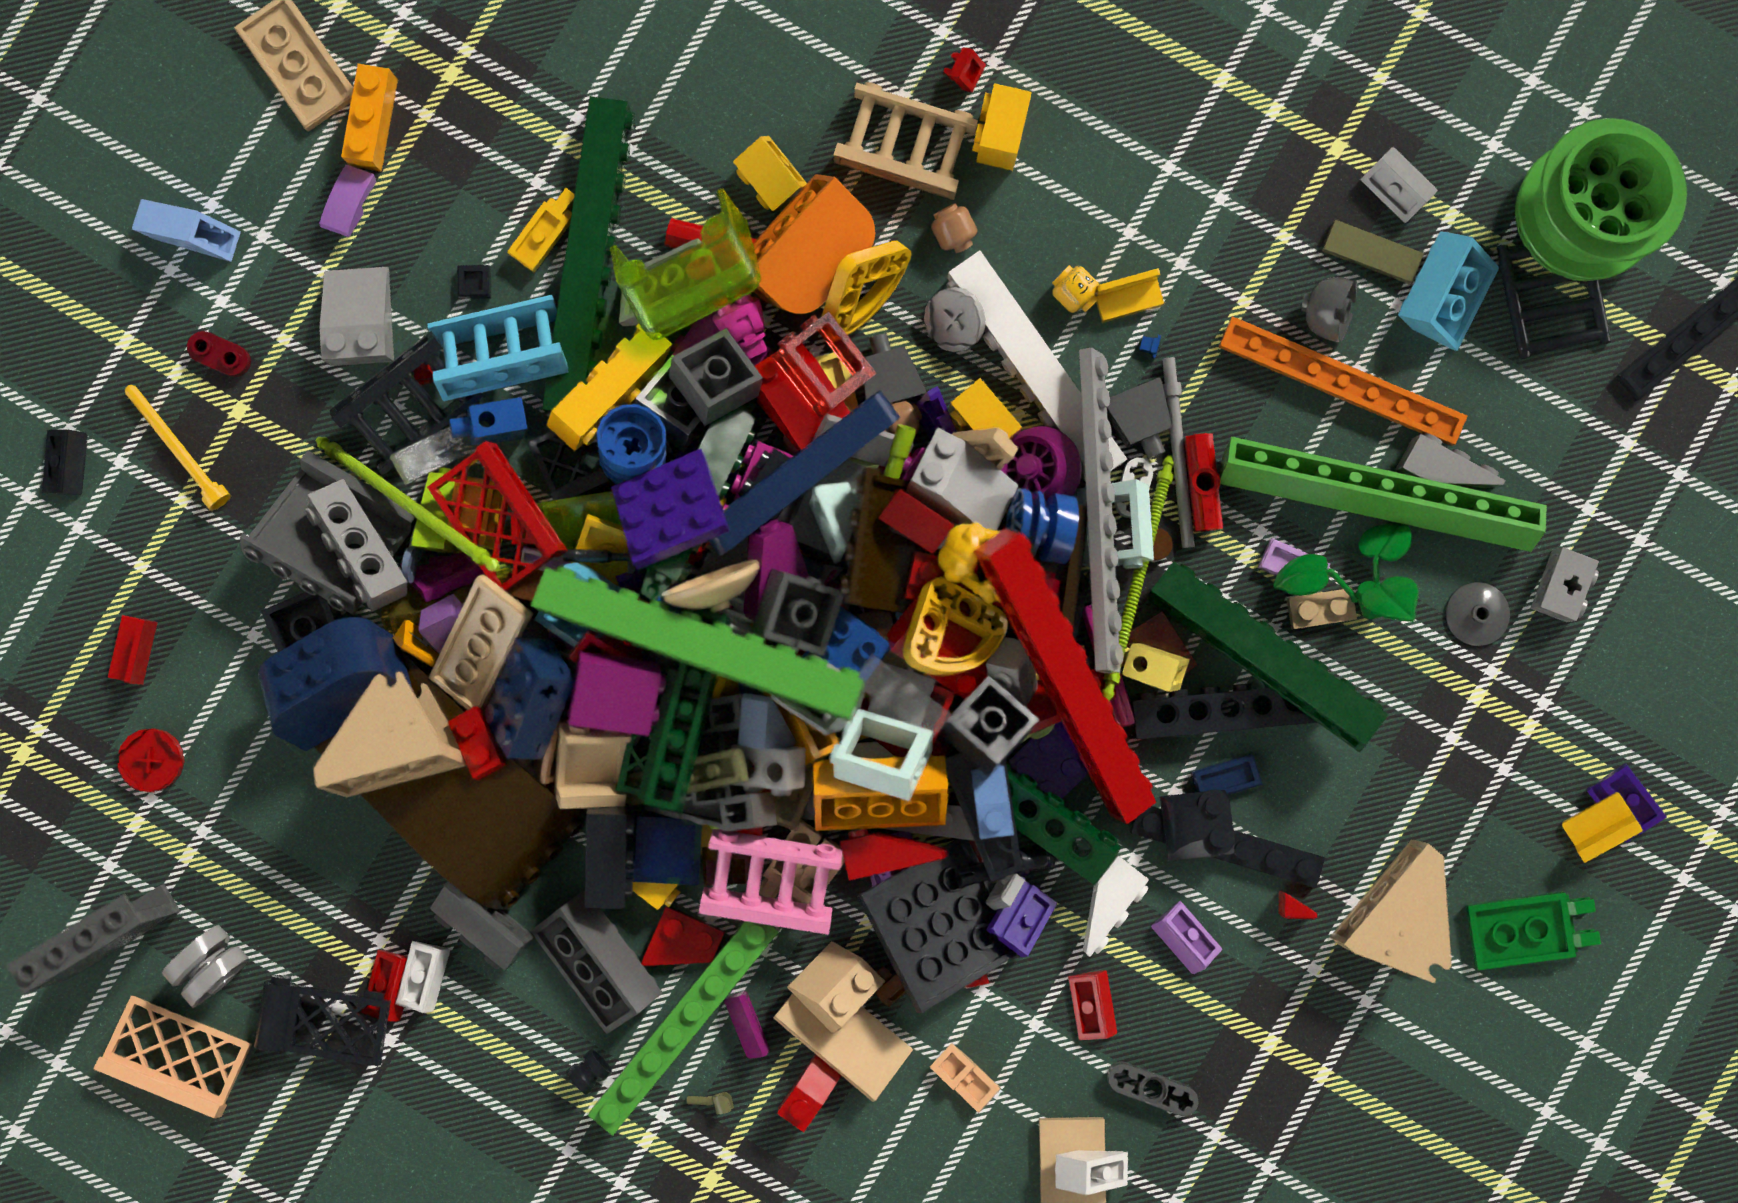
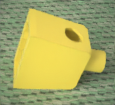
(1163, 668)

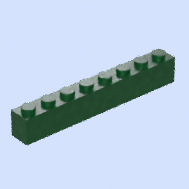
(1267, 656)

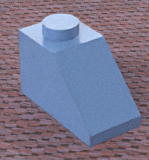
(992, 803)

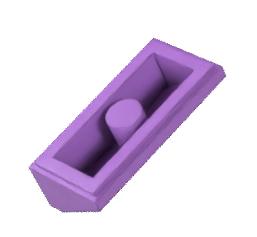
(1186, 938)

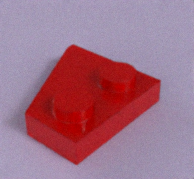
(682, 940)

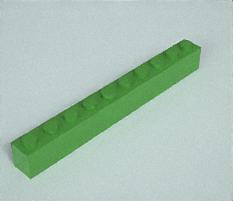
(1382, 494)
(699, 644)

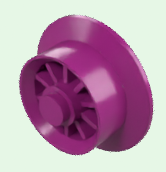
(1045, 462)

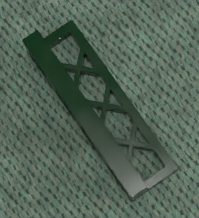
(655, 737)

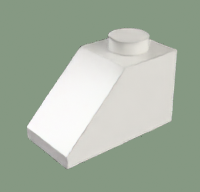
(1091, 1171)

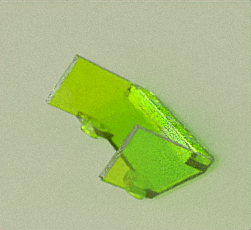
(695, 280)

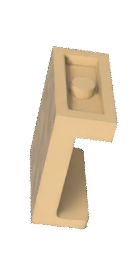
(589, 767)

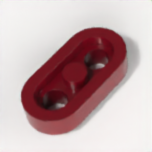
(217, 353)

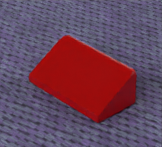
(915, 521)
(387, 979)
(1093, 1005)

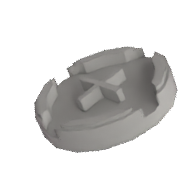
(954, 319)

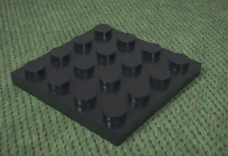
(935, 927)

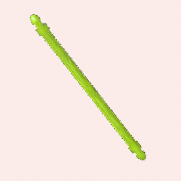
(1164, 479)
(478, 555)

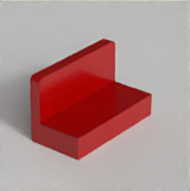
(132, 650)

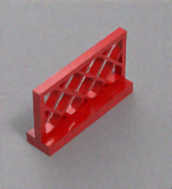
(515, 496)

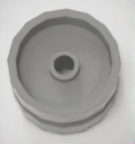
(205, 966)

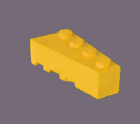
(608, 387)

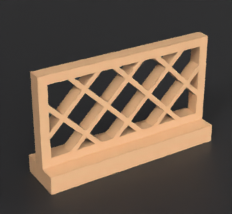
(160, 1083)

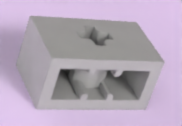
(1553, 595)

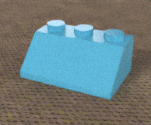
(1449, 289)

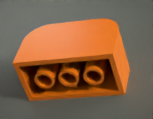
(807, 244)

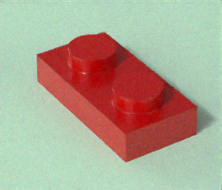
(476, 743)

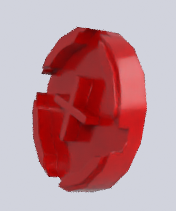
(150, 760)

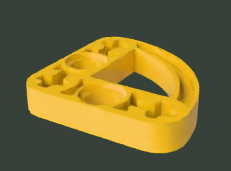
(881, 262)
(946, 609)

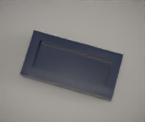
(1230, 775)

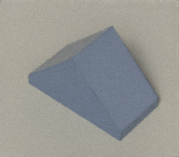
(763, 724)

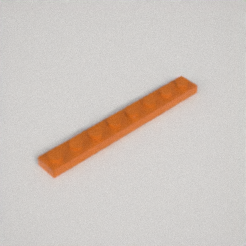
(1342, 381)

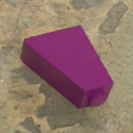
(776, 548)

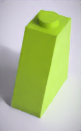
(425, 537)

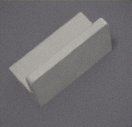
(1399, 185)

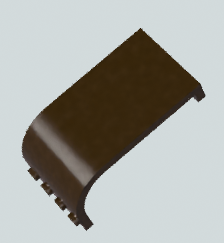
(475, 833)

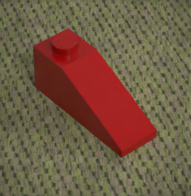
(882, 852)
(808, 1093)

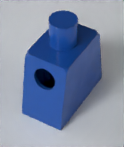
(505, 420)

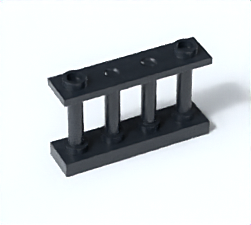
(376, 392)

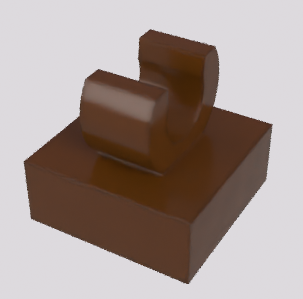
(891, 989)

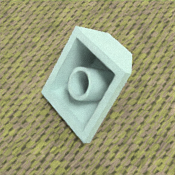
(832, 512)

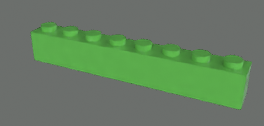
(681, 1024)

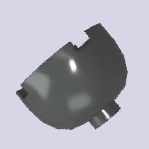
(1330, 307)

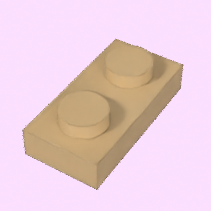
(1320, 609)

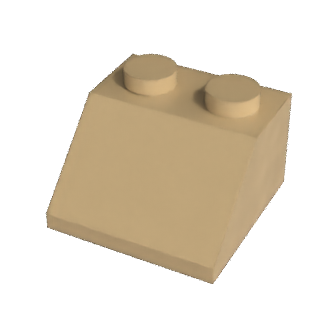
(835, 986)

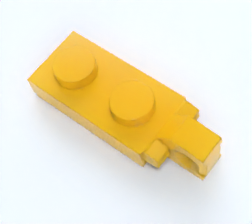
(543, 231)

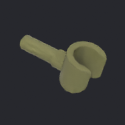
(722, 1102)

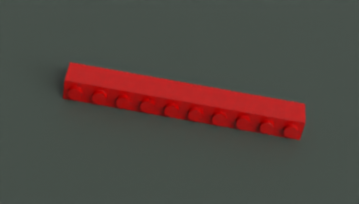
(1065, 674)

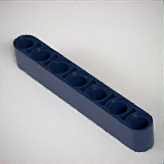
(805, 469)

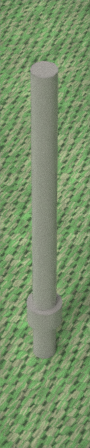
(1172, 391)

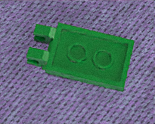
(1528, 929)

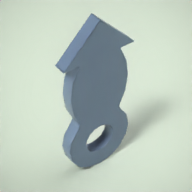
(410, 560)

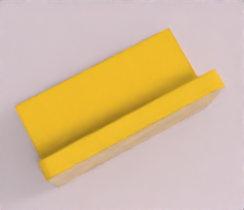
(1129, 295)
(1601, 827)

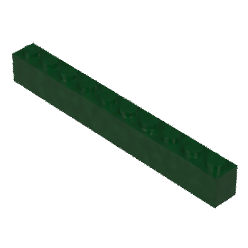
(590, 242)

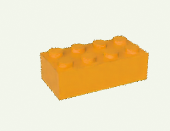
(851, 806)

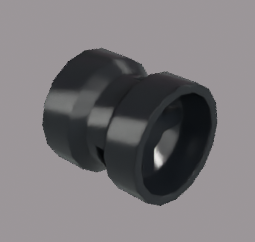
(589, 1071)

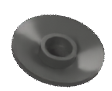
(1462, 615)

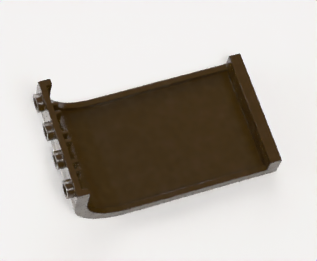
(882, 559)

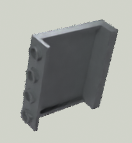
(295, 547)
(92, 939)

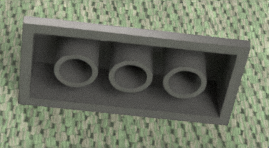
(596, 963)

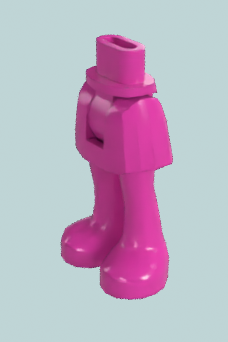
(745, 324)

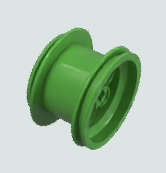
(1564, 226)

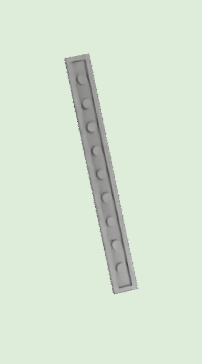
(1101, 522)

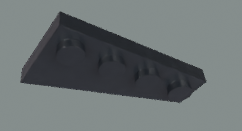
(1000, 853)

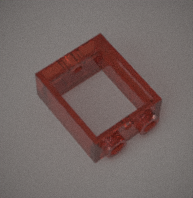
(805, 379)

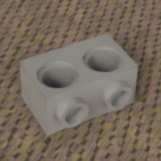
(1013, 670)
(768, 769)

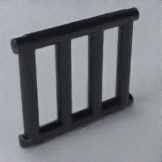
(1519, 317)

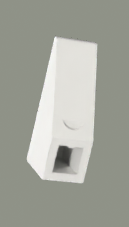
(1110, 900)

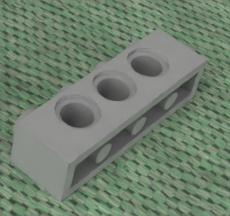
(339, 502)

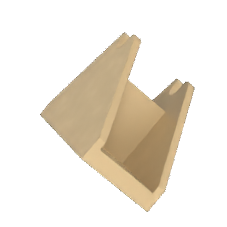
(388, 741)
(1403, 915)

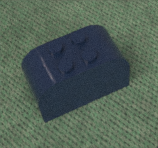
(323, 677)

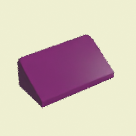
(747, 1025)

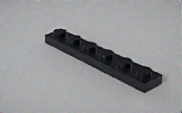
(1248, 852)

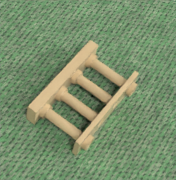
(882, 162)

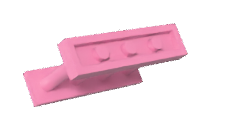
(765, 910)

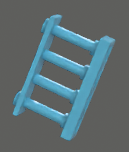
(504, 370)

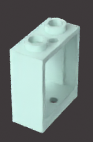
(1138, 495)
(874, 775)

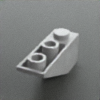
(1432, 461)

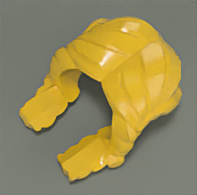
(959, 559)

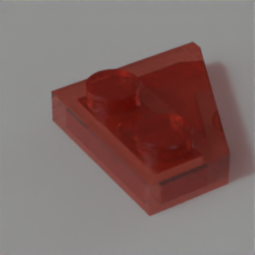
(1161, 635)

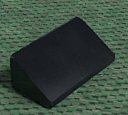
(64, 462)

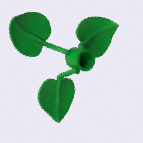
(1392, 599)

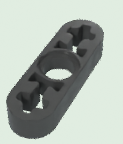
(1177, 1089)

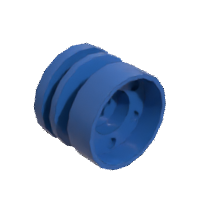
(628, 430)
(1047, 525)

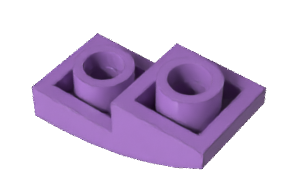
(346, 200)

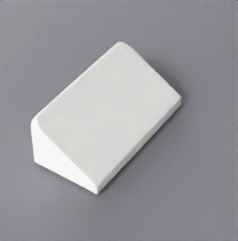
(422, 977)

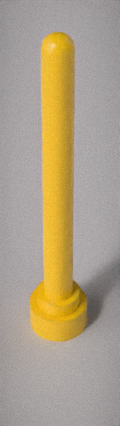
(213, 494)

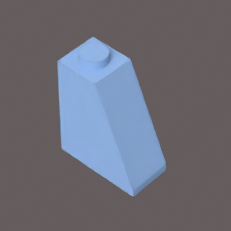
(186, 229)

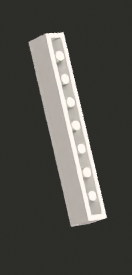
(1026, 354)

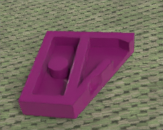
(445, 575)

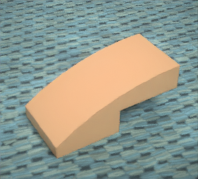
(965, 1077)

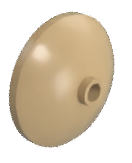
(713, 588)

